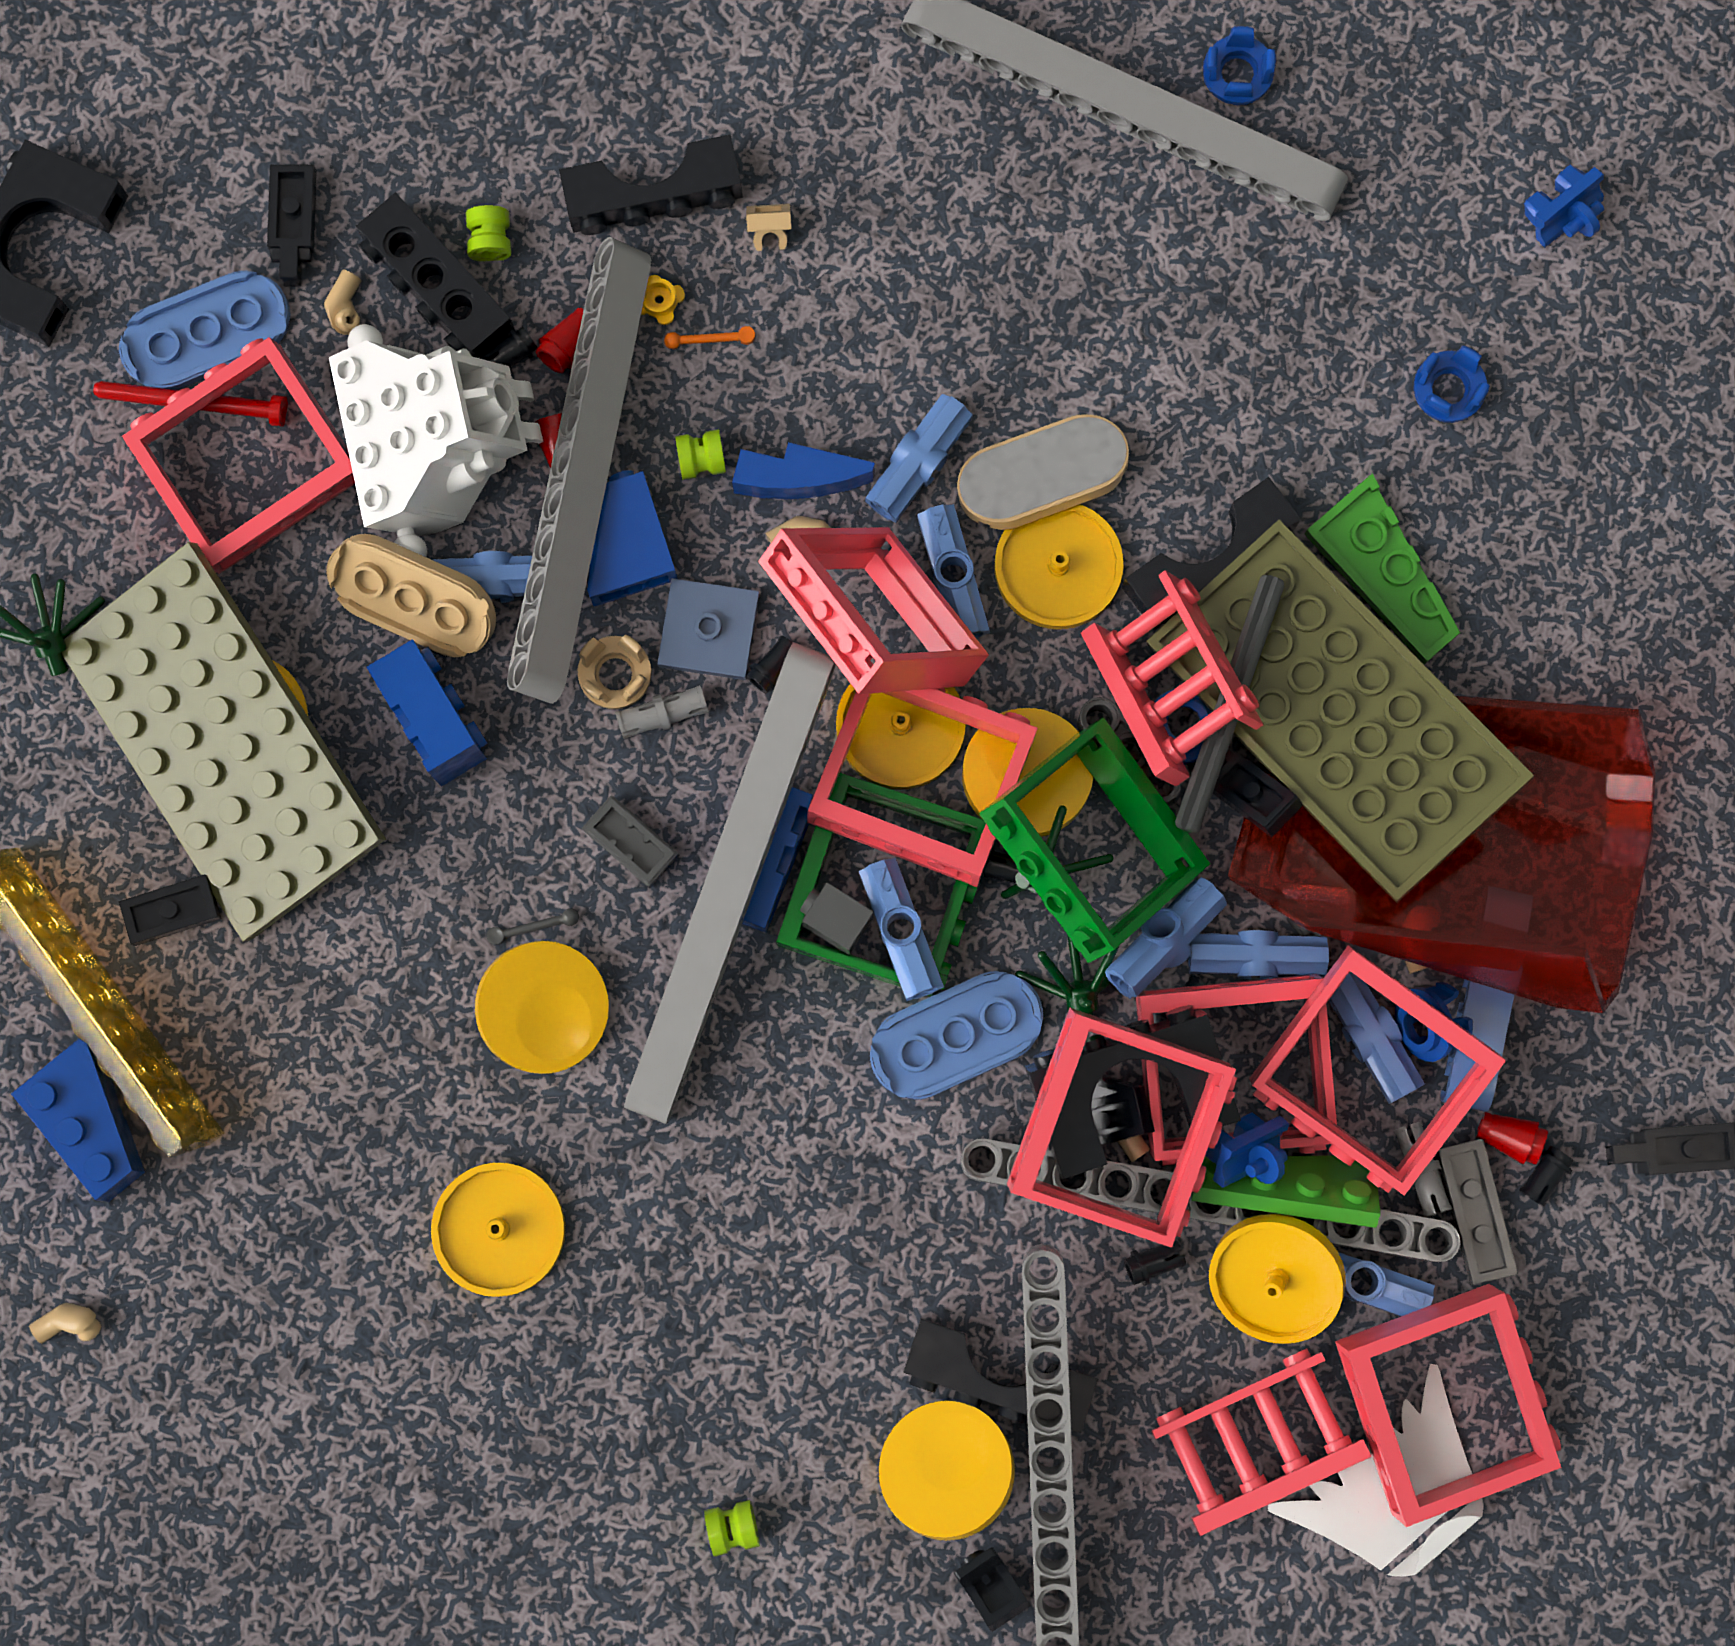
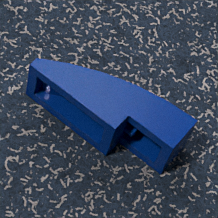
(801, 473)

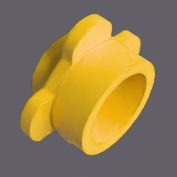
(671, 294)

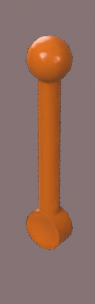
(745, 335)

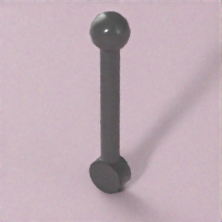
(497, 936)

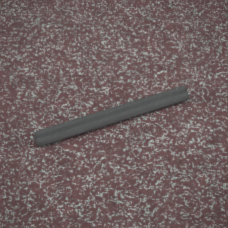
(1244, 665)

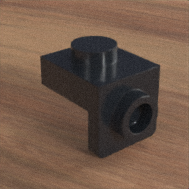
(991, 1588)

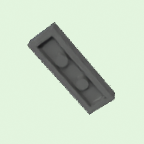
(1476, 1212)

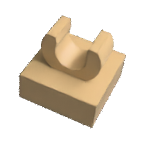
(769, 219)

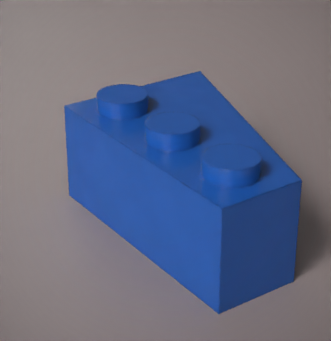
(428, 711)
(779, 861)
(83, 1121)

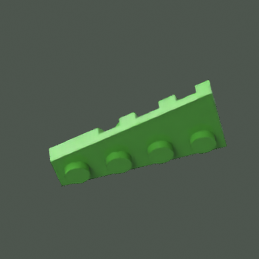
(1373, 555)
(1309, 1189)

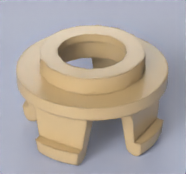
(598, 652)

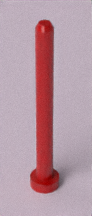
(273, 410)

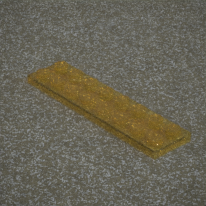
(100, 1011)

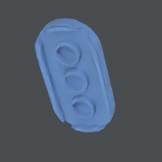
(202, 329)
(956, 1035)

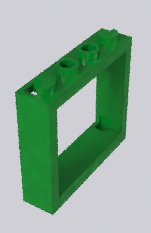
(1141, 809)
(816, 856)

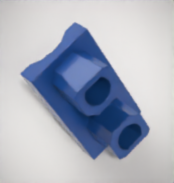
(1572, 210)
(1251, 1152)

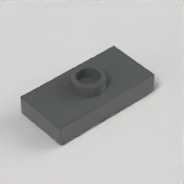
(630, 841)

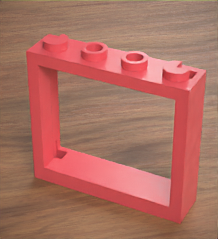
(282, 513)
(798, 568)
(901, 841)
(1241, 994)
(1343, 1144)
(1189, 1171)
(1355, 1357)

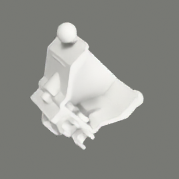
(425, 431)

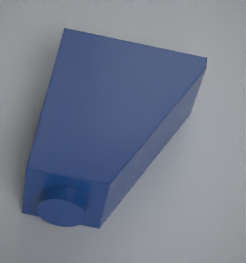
(628, 543)

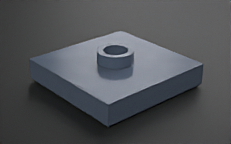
(708, 629)

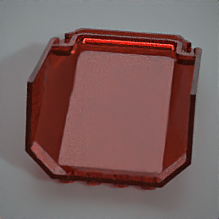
(1530, 899)

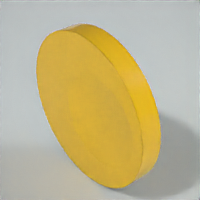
(1060, 568)
(901, 742)
(990, 756)
(541, 1007)
(498, 1229)
(1277, 1278)
(946, 1470)

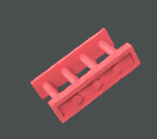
(1129, 682)
(1297, 1468)

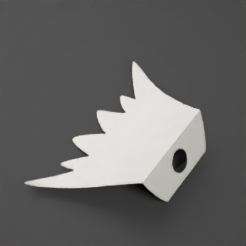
(1359, 1512)

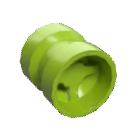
(488, 233)
(700, 454)
(742, 1527)

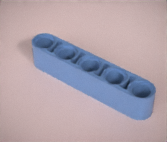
(1491, 1017)

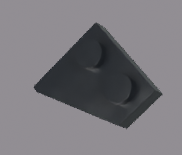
(1120, 1110)

